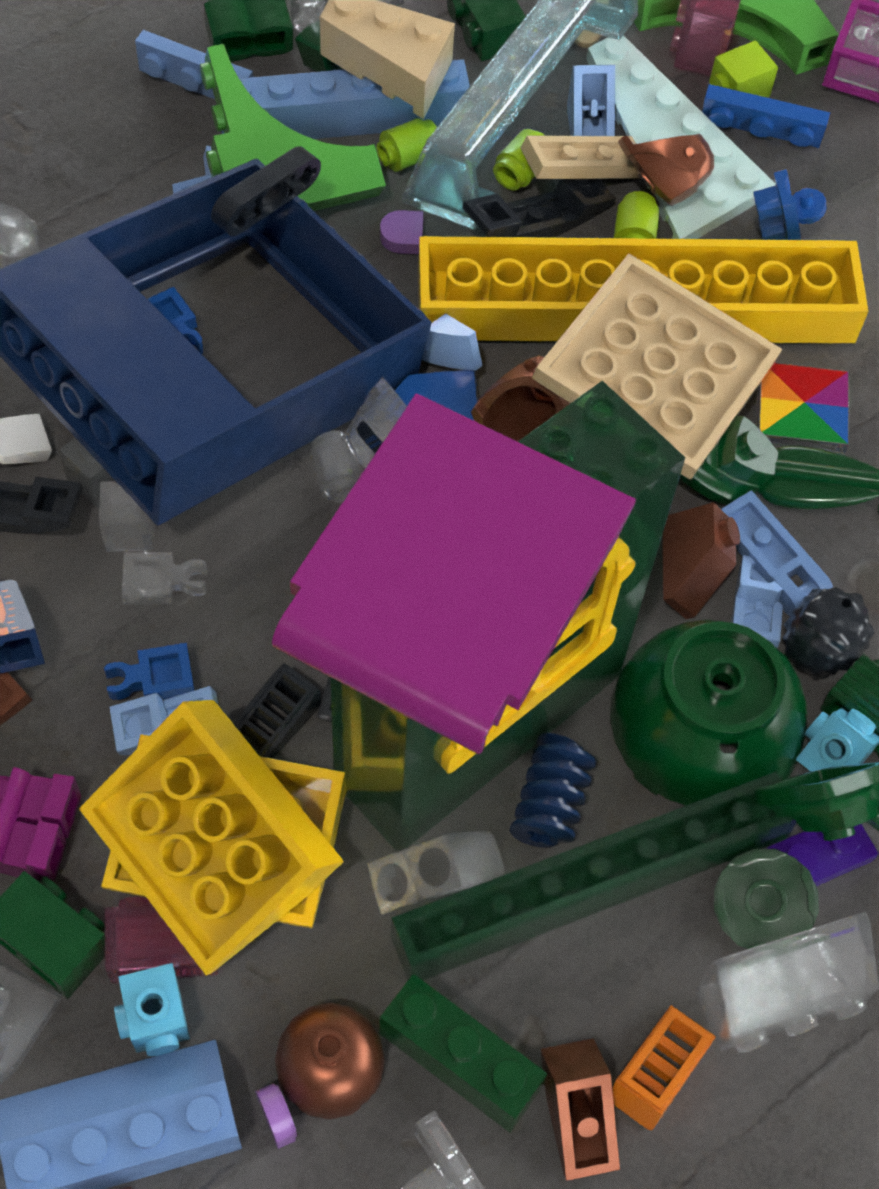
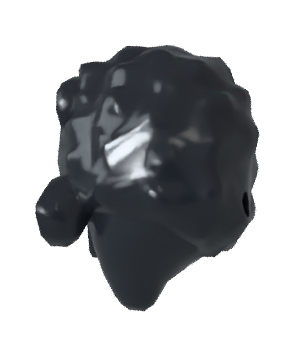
(827, 632)

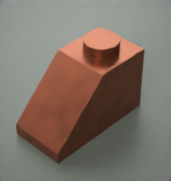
(697, 556)
(581, 1108)

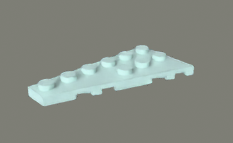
(656, 109)

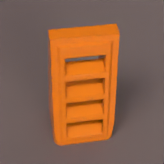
(639, 1093)

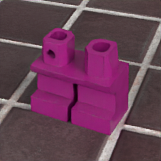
(34, 821)

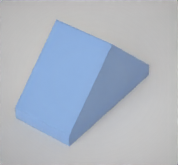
(592, 100)

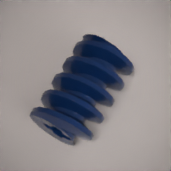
(551, 791)

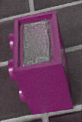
(856, 53)

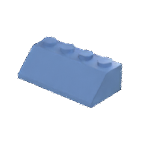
(119, 1123)

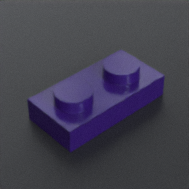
(829, 858)

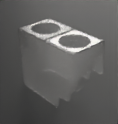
(472, 860)

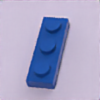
(765, 116)

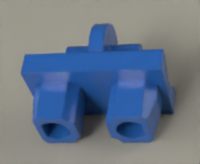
(781, 212)

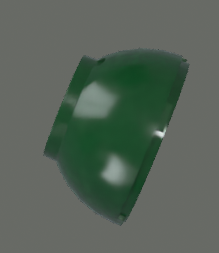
(674, 717)

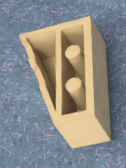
(390, 46)

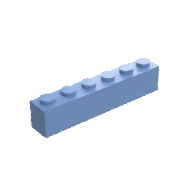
(343, 105)

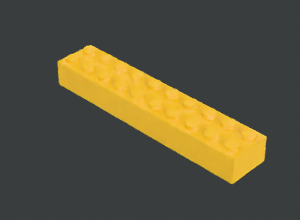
(542, 284)

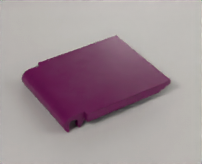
(450, 572)

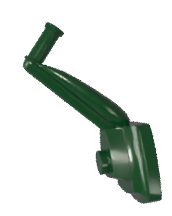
(782, 475)
(827, 799)

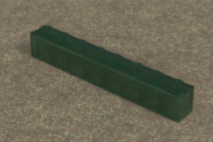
(585, 880)

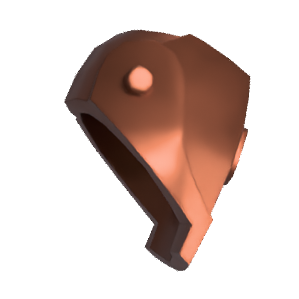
(671, 165)
(517, 402)

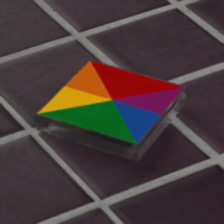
(804, 407)

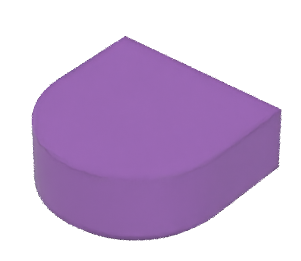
(401, 231)
(277, 1115)

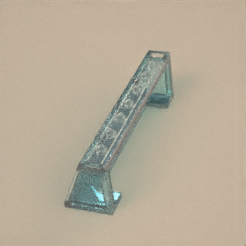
(450, 156)

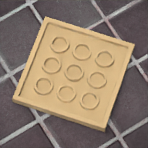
(663, 355)

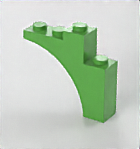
(787, 28)
(252, 133)

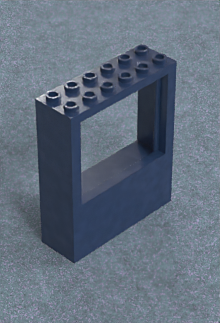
(143, 392)

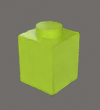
(745, 70)

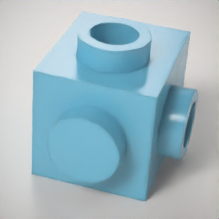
(838, 740)
(152, 1010)

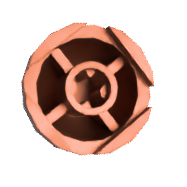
(329, 1061)

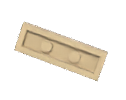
(577, 157)

